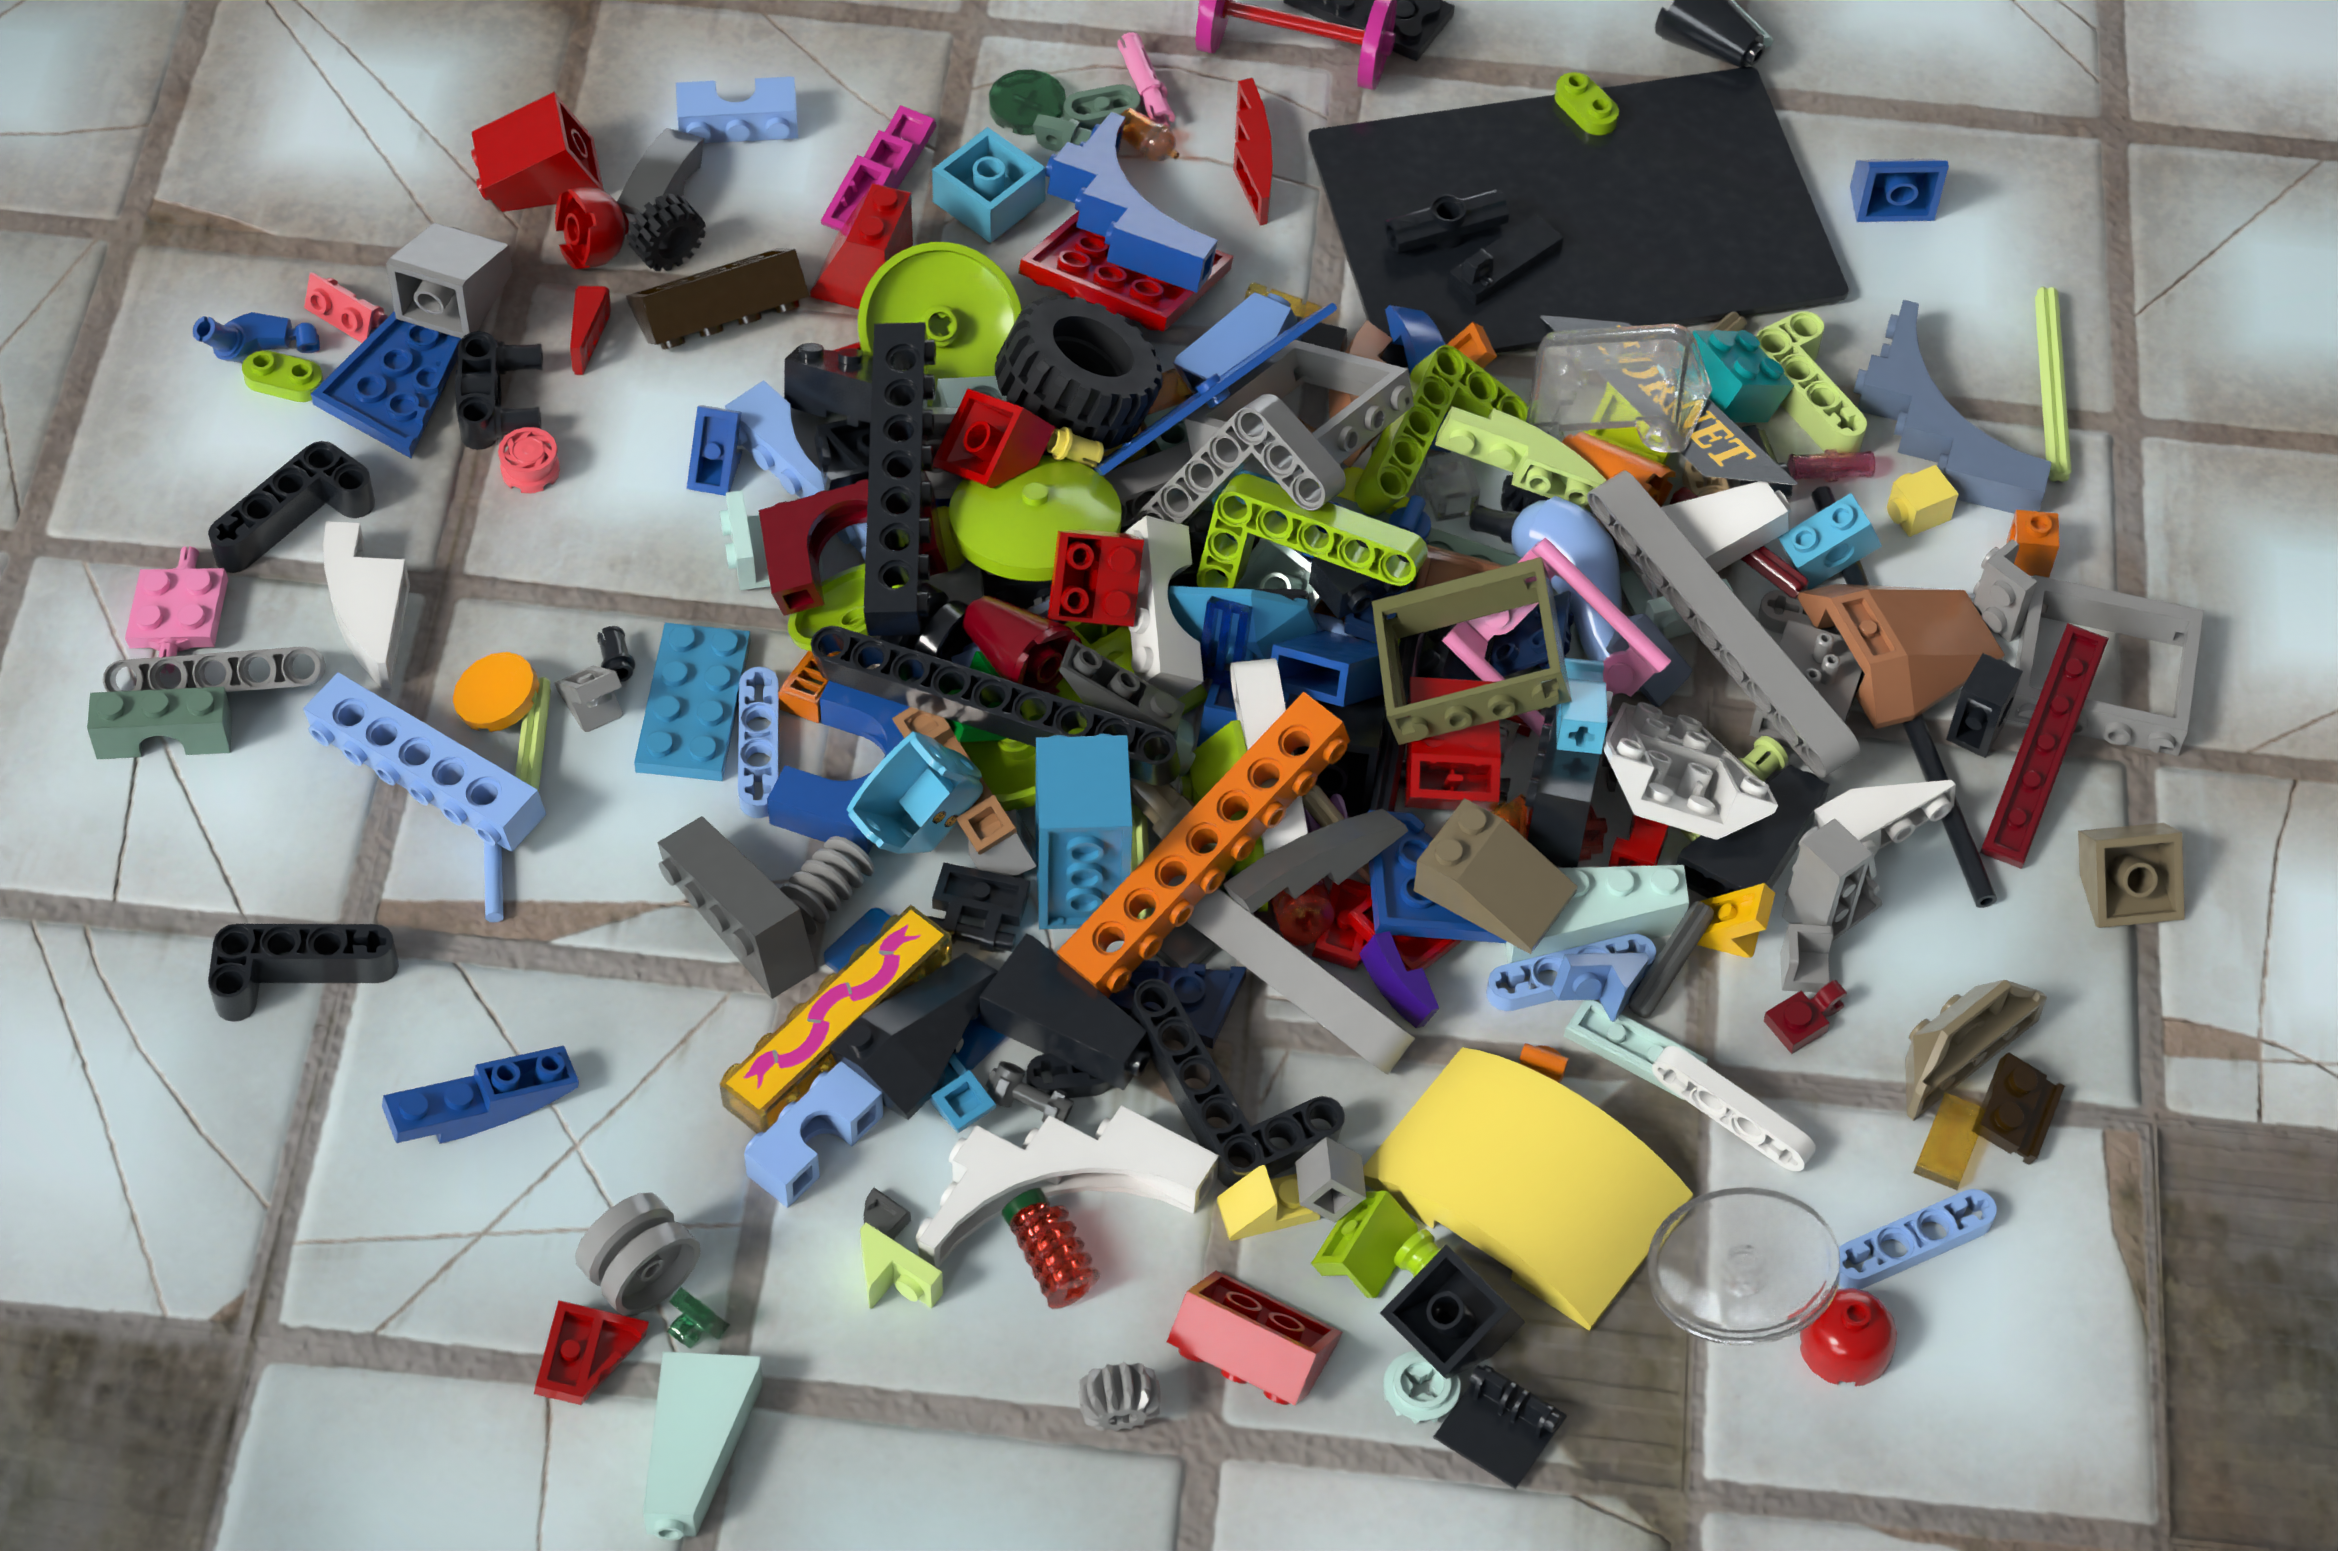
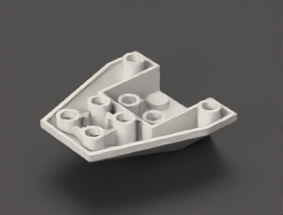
(1683, 774)

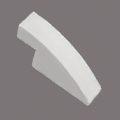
(366, 599)

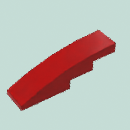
(1253, 149)

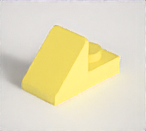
(1262, 1205)

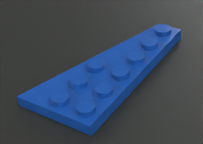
(391, 383)

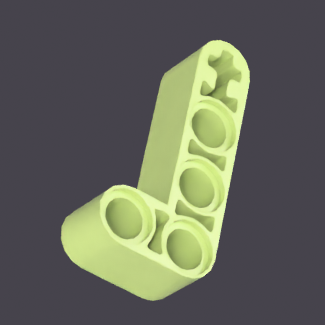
(1814, 399)

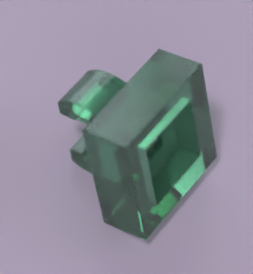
(695, 1318)

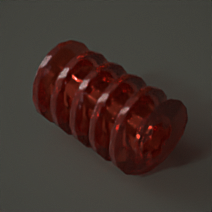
(1305, 917)
(1054, 1253)

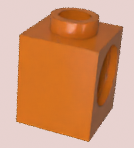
(2038, 541)

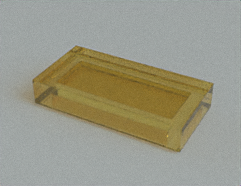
(1949, 1142)

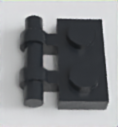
(982, 896)

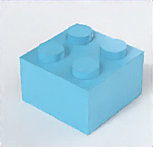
(989, 184)

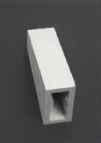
(1725, 525)

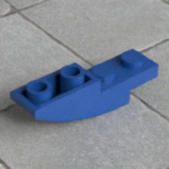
(491, 1097)

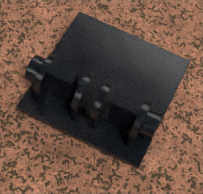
(1500, 1426)

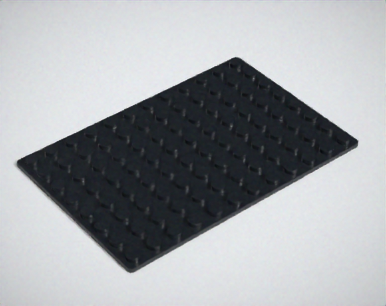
(1660, 220)

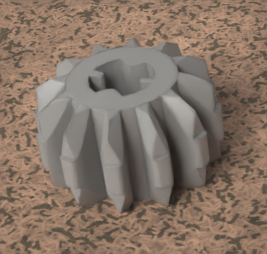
(1119, 1396)

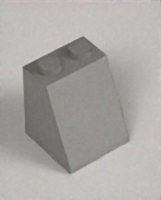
(448, 279)

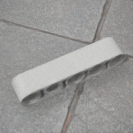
(1258, 705)

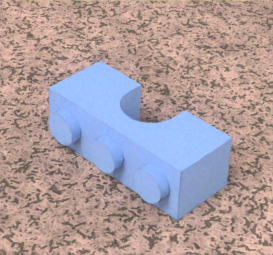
(764, 116)
(837, 1105)

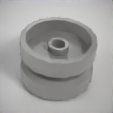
(637, 1253)

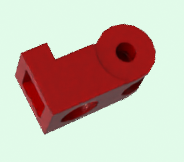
(1643, 846)

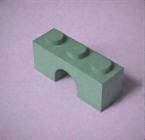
(191, 715)

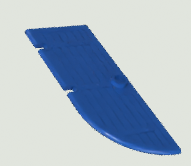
(1211, 390)

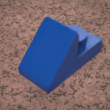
(714, 450)

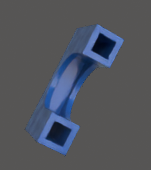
(817, 804)

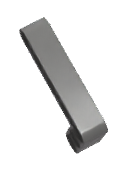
(1267, 441)

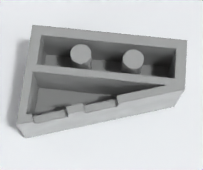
(1831, 880)

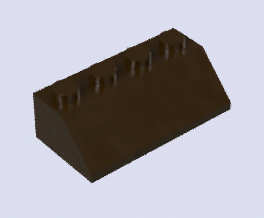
(719, 296)

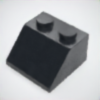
(1451, 1315)

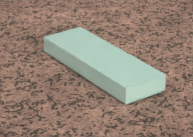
(1620, 1041)

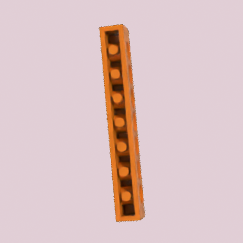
(1208, 822)

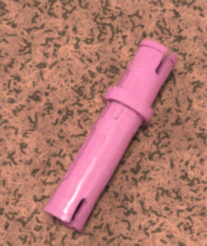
(1152, 92)

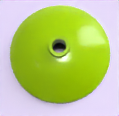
(842, 608)

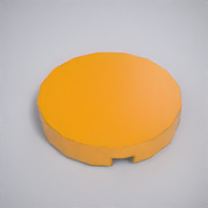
(495, 691)

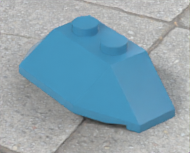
(1272, 619)

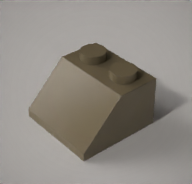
(2132, 874)

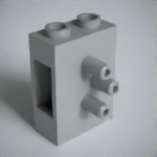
(1826, 665)

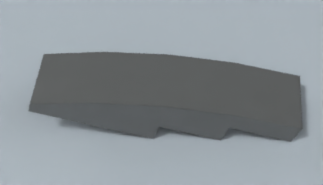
(1329, 852)

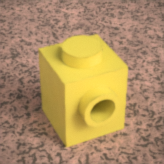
(1921, 500)

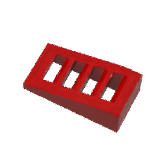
(590, 318)

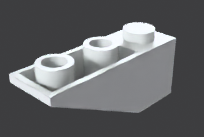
(1889, 811)

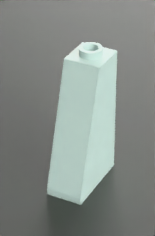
(695, 1432)

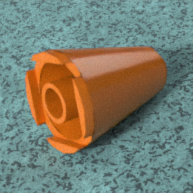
(1612, 459)

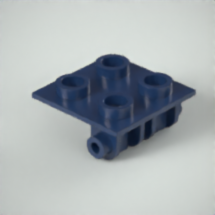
(1526, 643)

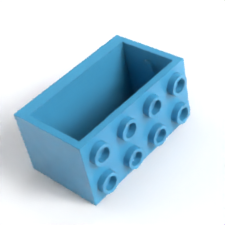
(1080, 825)

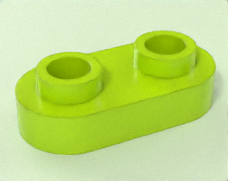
(1586, 103)
(278, 375)

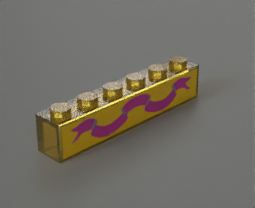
(799, 1049)

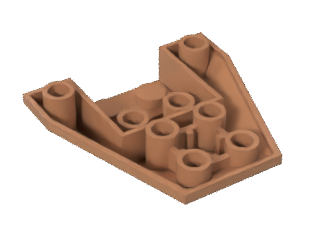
(1906, 641)

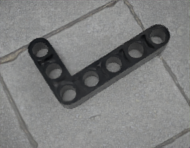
(1216, 1098)

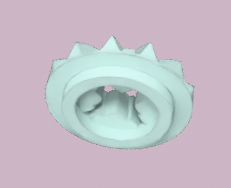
(1398, 1388)

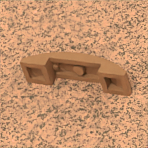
(986, 820)

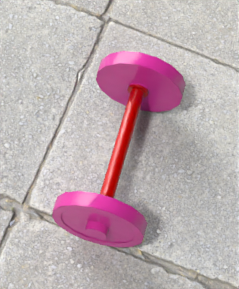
(1376, 40)

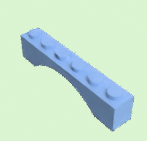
(770, 438)

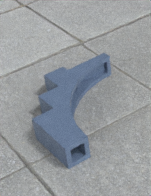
(1933, 430)

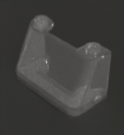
(1620, 380)

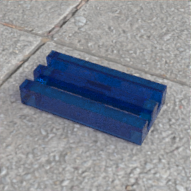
(1213, 605)

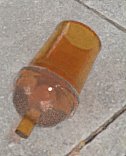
(1149, 137)

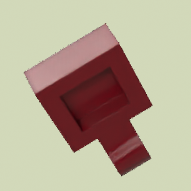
(1803, 1020)

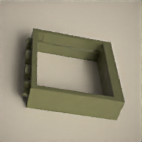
(1456, 603)

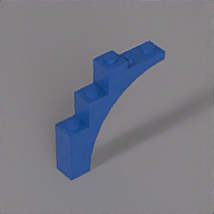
(1111, 207)

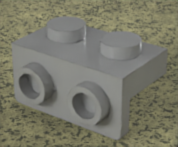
(2003, 592)

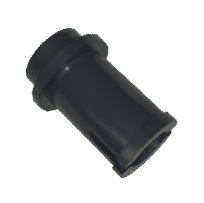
(615, 652)

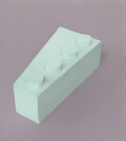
(1615, 904)

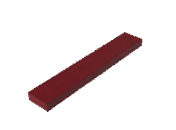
(2044, 746)

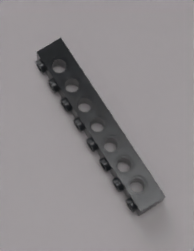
(887, 608)

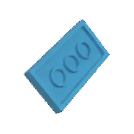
(692, 702)

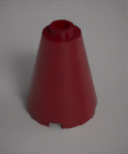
(1019, 642)

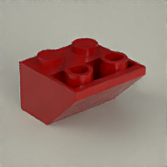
(1096, 577)

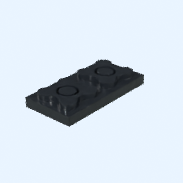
(1415, 21)

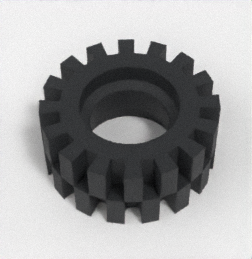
(666, 232)

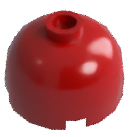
(591, 227)
(1850, 1339)

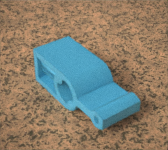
(1583, 720)

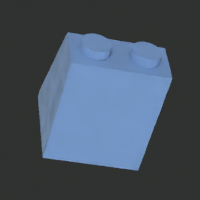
(1235, 338)

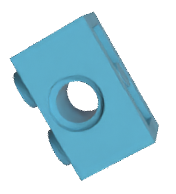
(1830, 541)

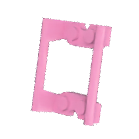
(1622, 670)

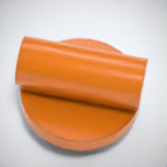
(1544, 1060)

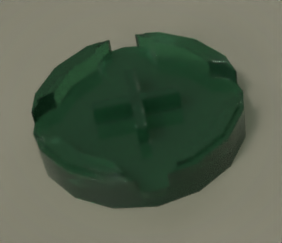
(1023, 95)

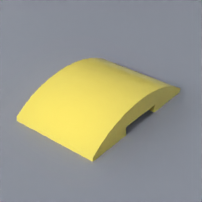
(1530, 1180)

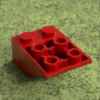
(1454, 763)

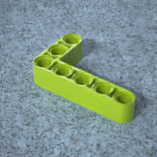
(1437, 384)
(1300, 533)

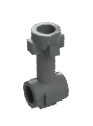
(1006, 1085)

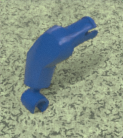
(252, 334)

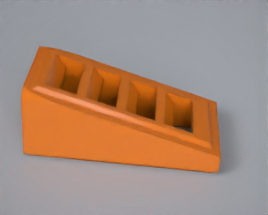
(800, 702)

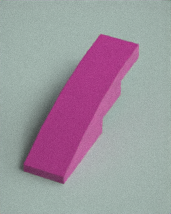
(883, 164)

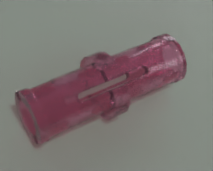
(1831, 465)

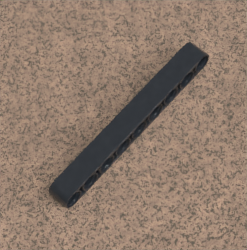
(978, 692)

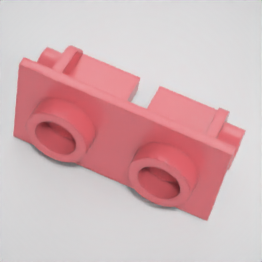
(341, 308)

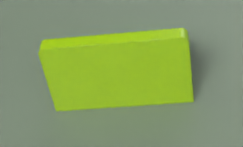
(1366, 1242)

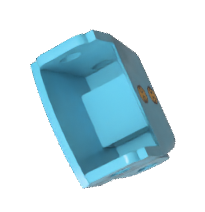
(915, 795)

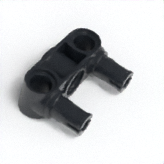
(479, 388)

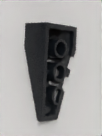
(913, 1034)

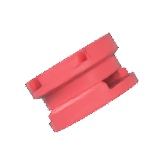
(529, 459)

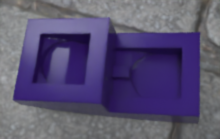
(1404, 990)

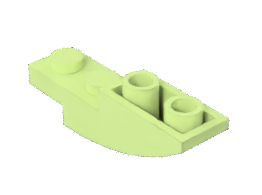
(1533, 456)

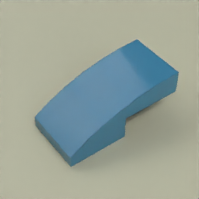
(961, 1097)

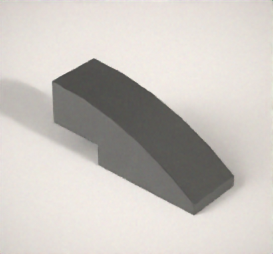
(662, 170)

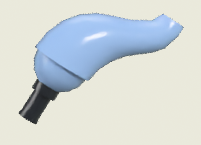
(1581, 540)

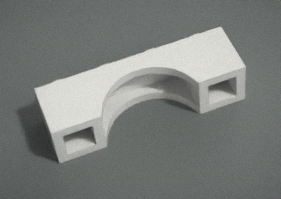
(1160, 646)

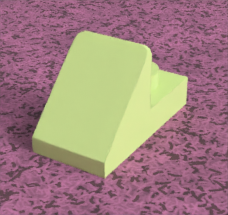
(891, 1263)

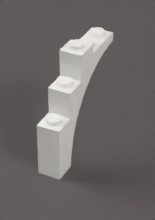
(1124, 1156)

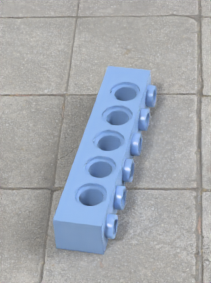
(424, 762)

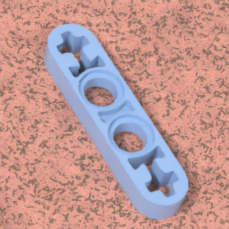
(755, 741)
(1540, 993)
(1917, 1244)

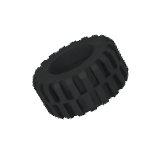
(1079, 369)

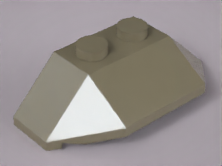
(1965, 1038)

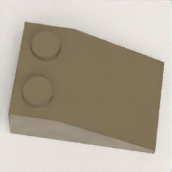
(1493, 877)

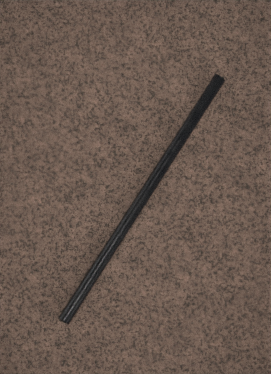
(1930, 763)

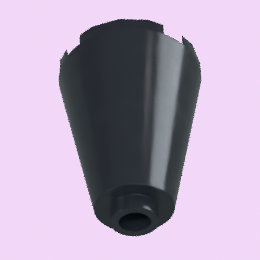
(1712, 29)

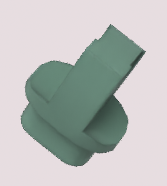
(1055, 132)

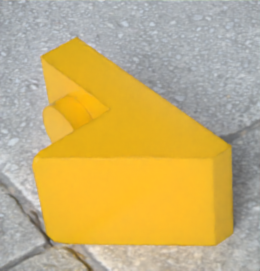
(1738, 920)

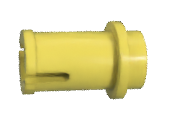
(1074, 447)

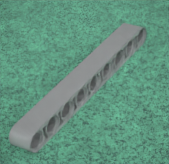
(1724, 624)

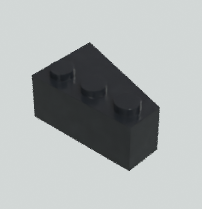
(829, 382)

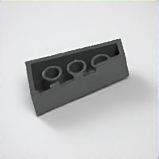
(739, 905)

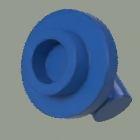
(1412, 517)

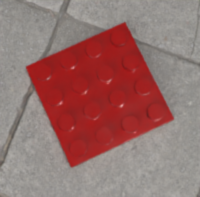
(1078, 265)

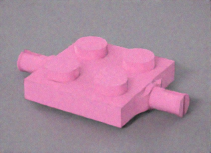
(177, 607)

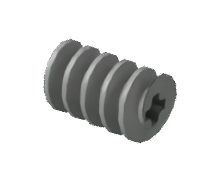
(826, 879)

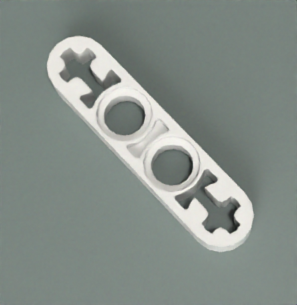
(1733, 1108)

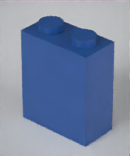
(1329, 667)

